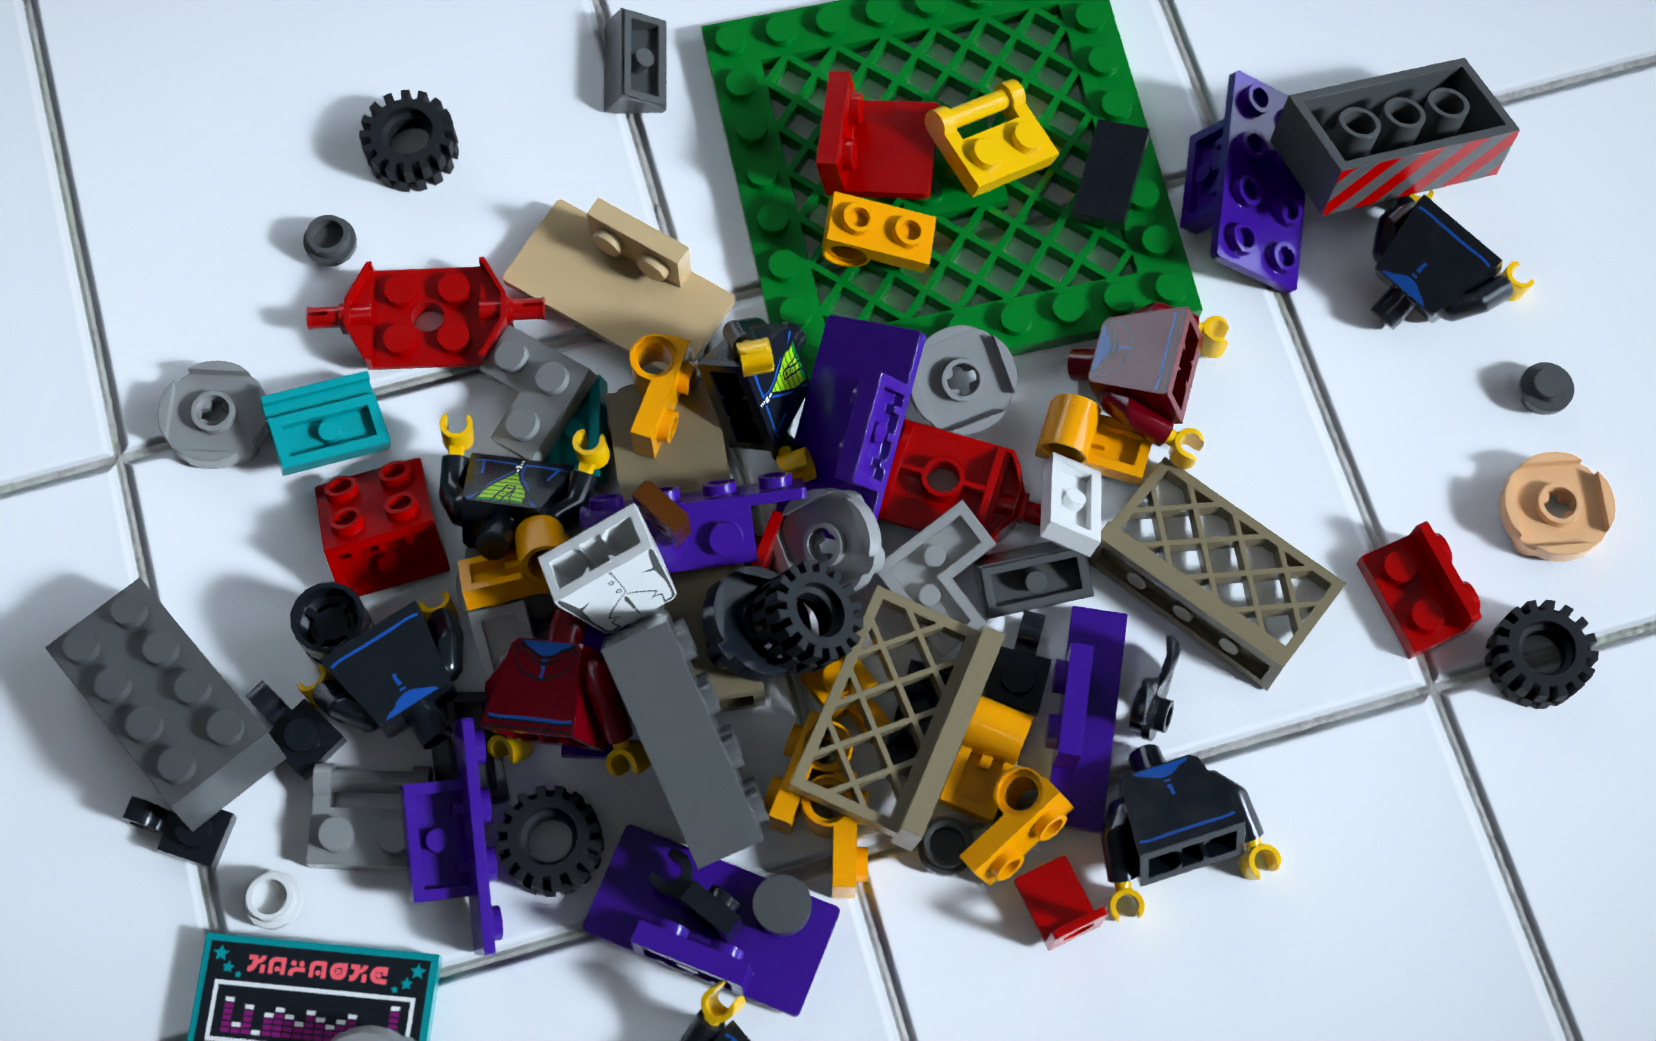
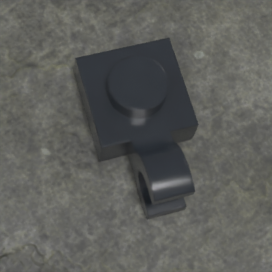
(1018, 673)
(299, 732)
(200, 847)
(710, 907)

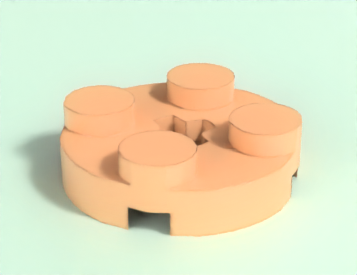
(1538, 531)

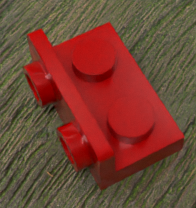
(1421, 590)

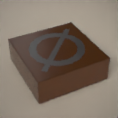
(662, 513)

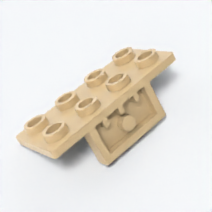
(617, 278)

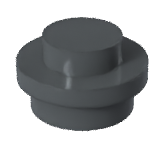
(330, 240)
(1546, 388)
(942, 845)

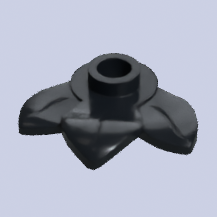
(1150, 708)

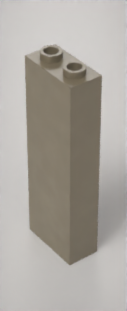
(688, 461)

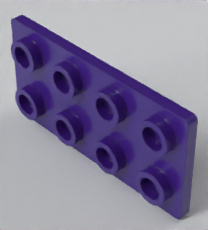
(1246, 188)
(857, 405)
(754, 964)

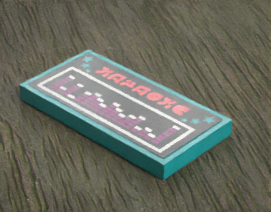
(309, 990)

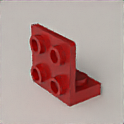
(873, 144)
(380, 527)

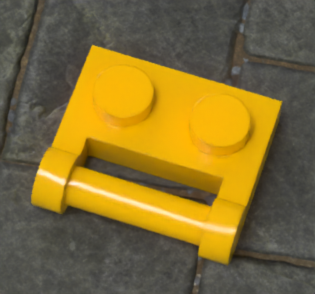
(997, 153)

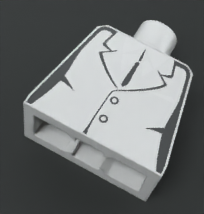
(609, 573)

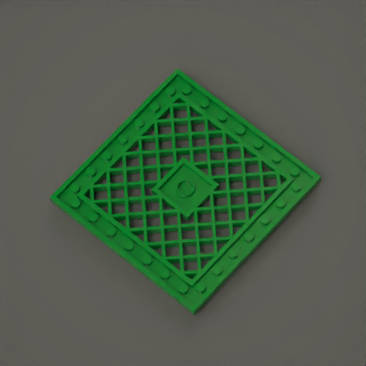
(837, 31)

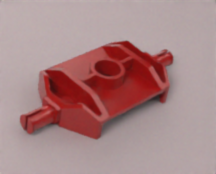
(385, 305)
(986, 476)

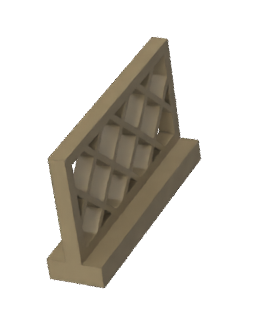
(1199, 609)
(943, 734)

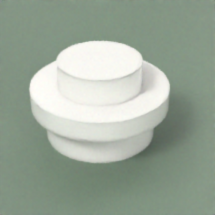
(273, 900)

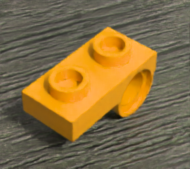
(875, 231)
(656, 416)
(1093, 439)
(518, 573)
(986, 753)
(786, 804)
(1003, 846)
(848, 860)

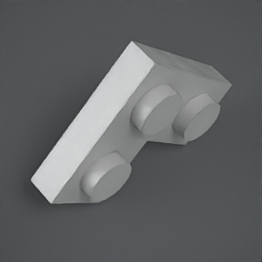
(547, 389)
(929, 562)

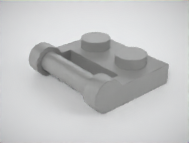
(358, 835)

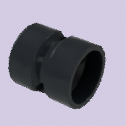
(327, 617)

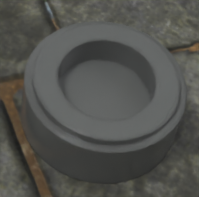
(782, 905)

